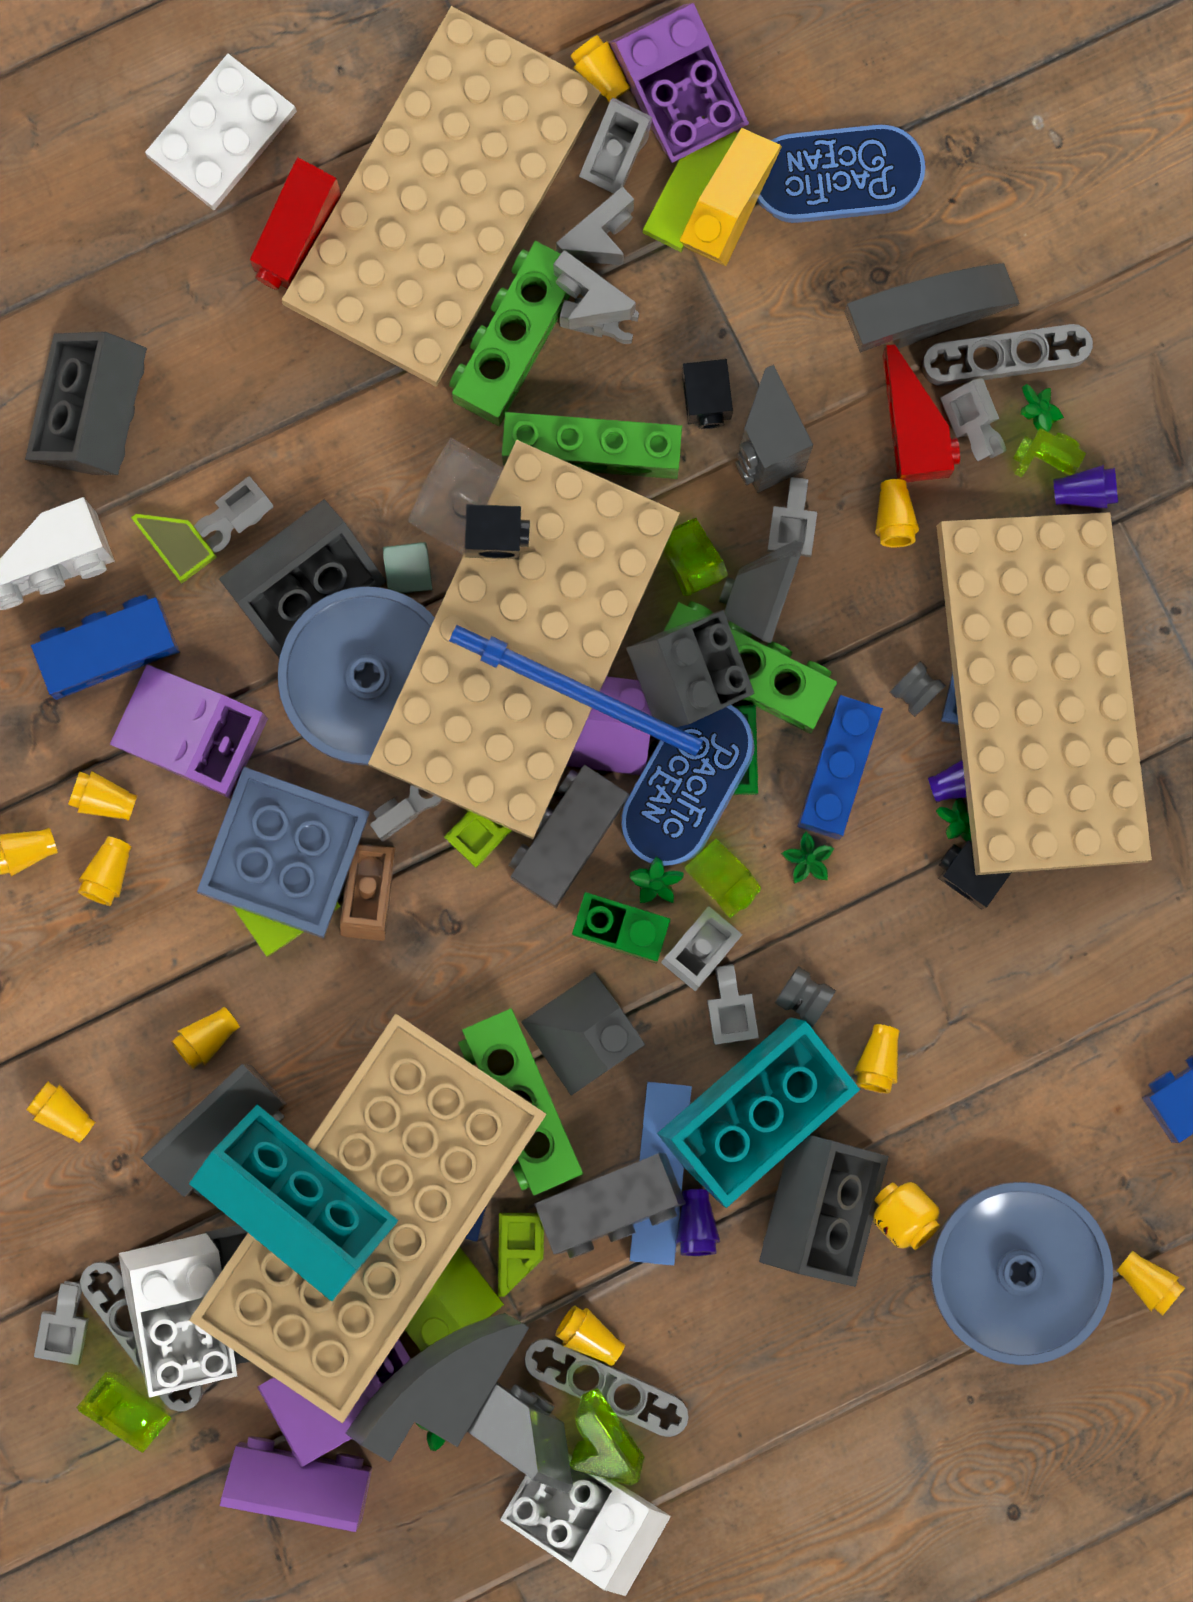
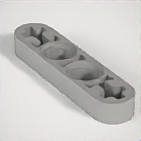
(1005, 348)
(124, 1337)
(609, 1381)

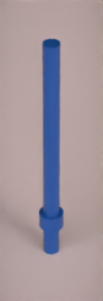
(495, 653)

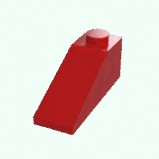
(917, 427)

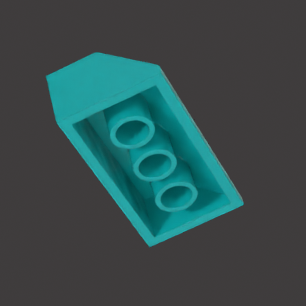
(759, 1111)
(293, 1202)

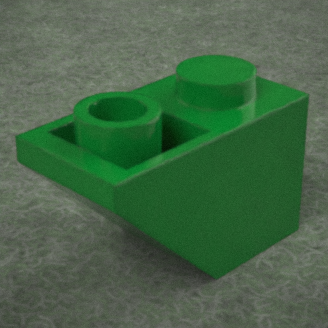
(621, 927)

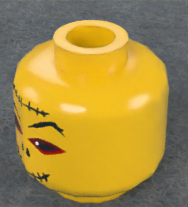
(906, 1215)

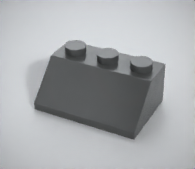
(86, 402)
(774, 437)
(297, 570)
(195, 1136)
(824, 1210)

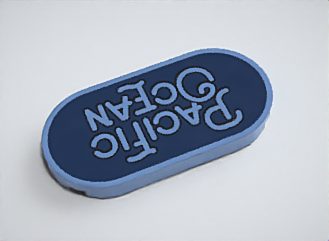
(843, 174)
(684, 794)

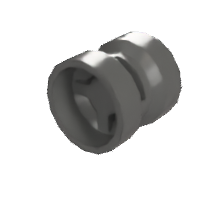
(805, 996)

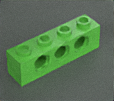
(495, 396)
(599, 443)
(814, 680)
(504, 1032)

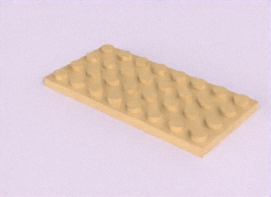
(442, 196)
(566, 603)
(1043, 693)
(431, 1149)

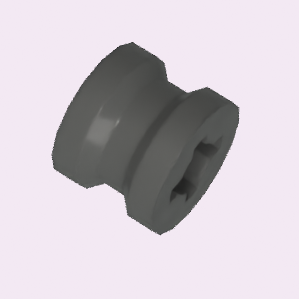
(917, 689)

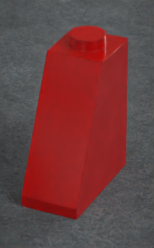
(294, 224)

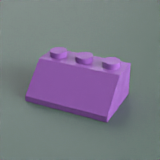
(609, 743)
(276, 1485)

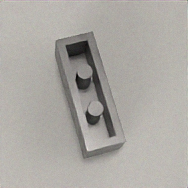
(568, 835)
(611, 1206)

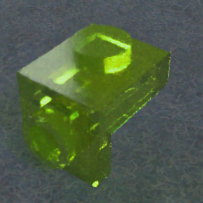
(1058, 451)
(723, 878)

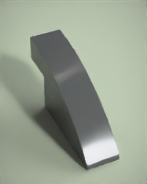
(930, 306)
(439, 1386)

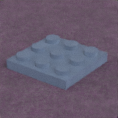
(283, 852)

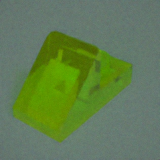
(693, 558)
(124, 1411)
(607, 1445)

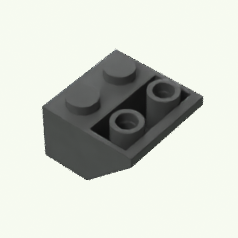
(691, 670)

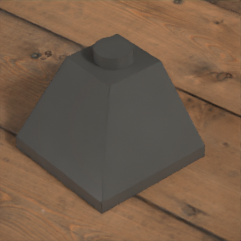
(760, 591)
(583, 1033)

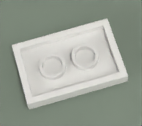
(220, 131)

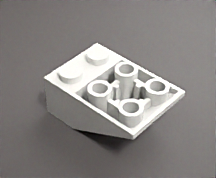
(54, 549)
(162, 1293)
(592, 1529)

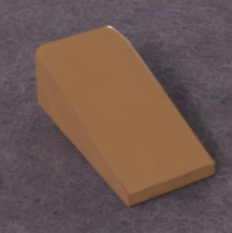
(368, 893)

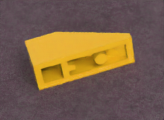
(730, 197)

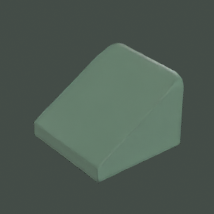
(407, 568)

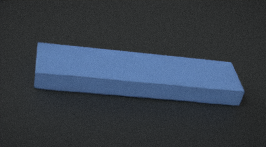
(662, 1104)

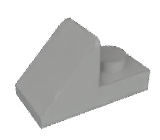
(616, 146)
(589, 238)
(601, 299)
(701, 948)

